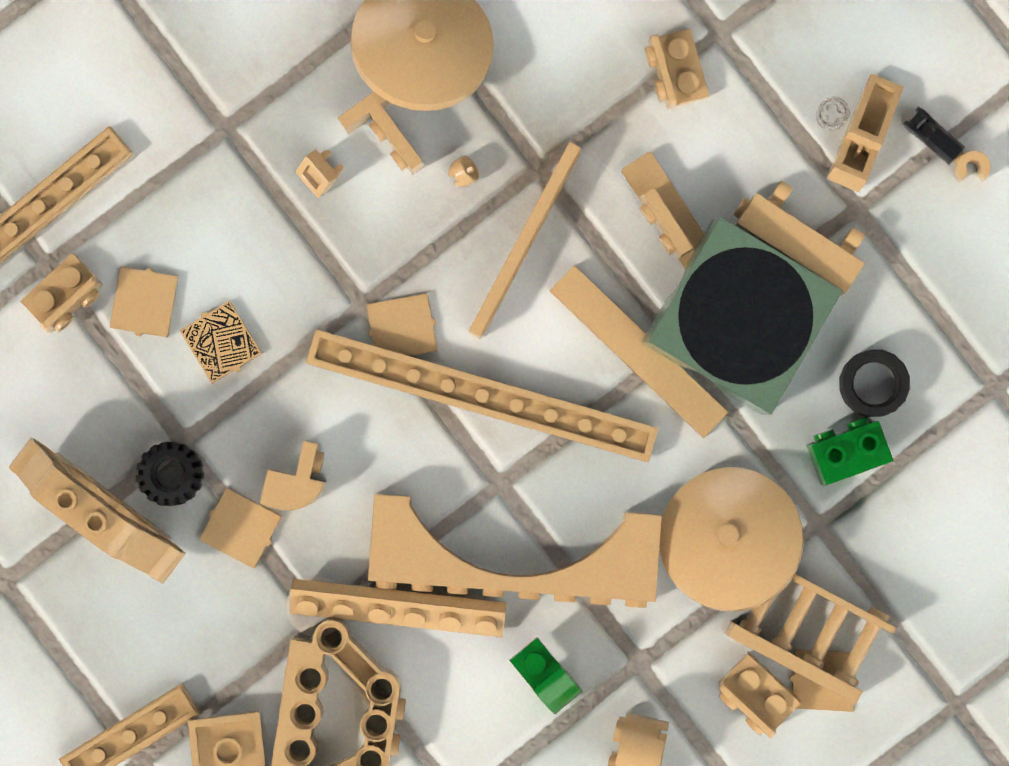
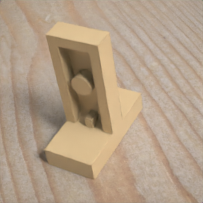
(384, 128)

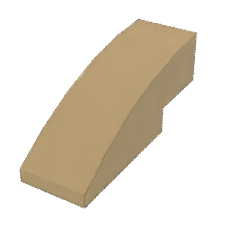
(865, 133)

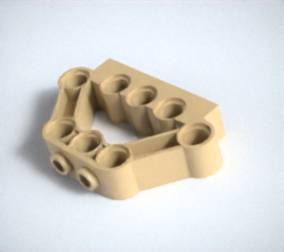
(95, 511)
(362, 669)

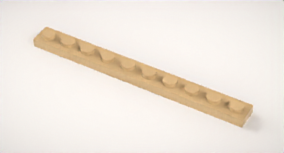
(482, 395)

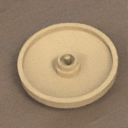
(422, 50)
(731, 539)

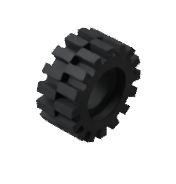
(148, 474)

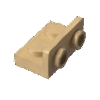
(677, 68)
(62, 294)
(757, 695)

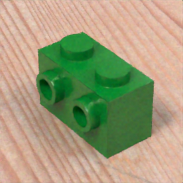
(850, 451)

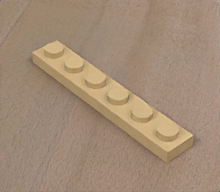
(397, 607)

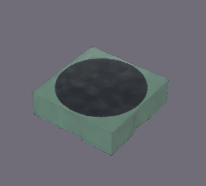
(742, 316)

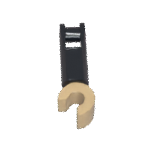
(947, 146)

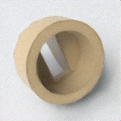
(464, 171)

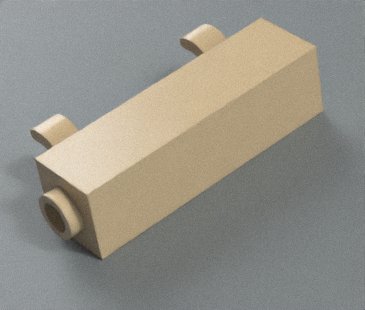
(799, 242)

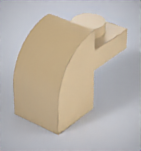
(296, 491)

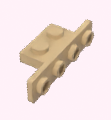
(663, 207)

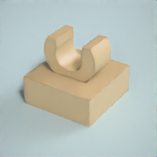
(318, 173)

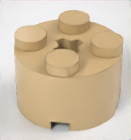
(639, 741)

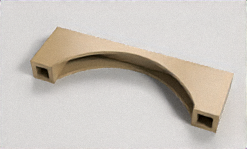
(617, 569)

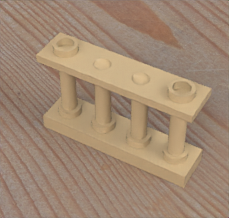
(811, 664)

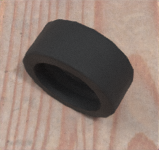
(899, 371)

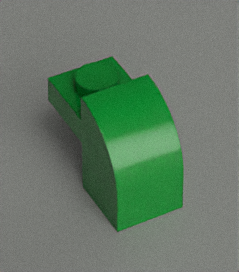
(546, 675)

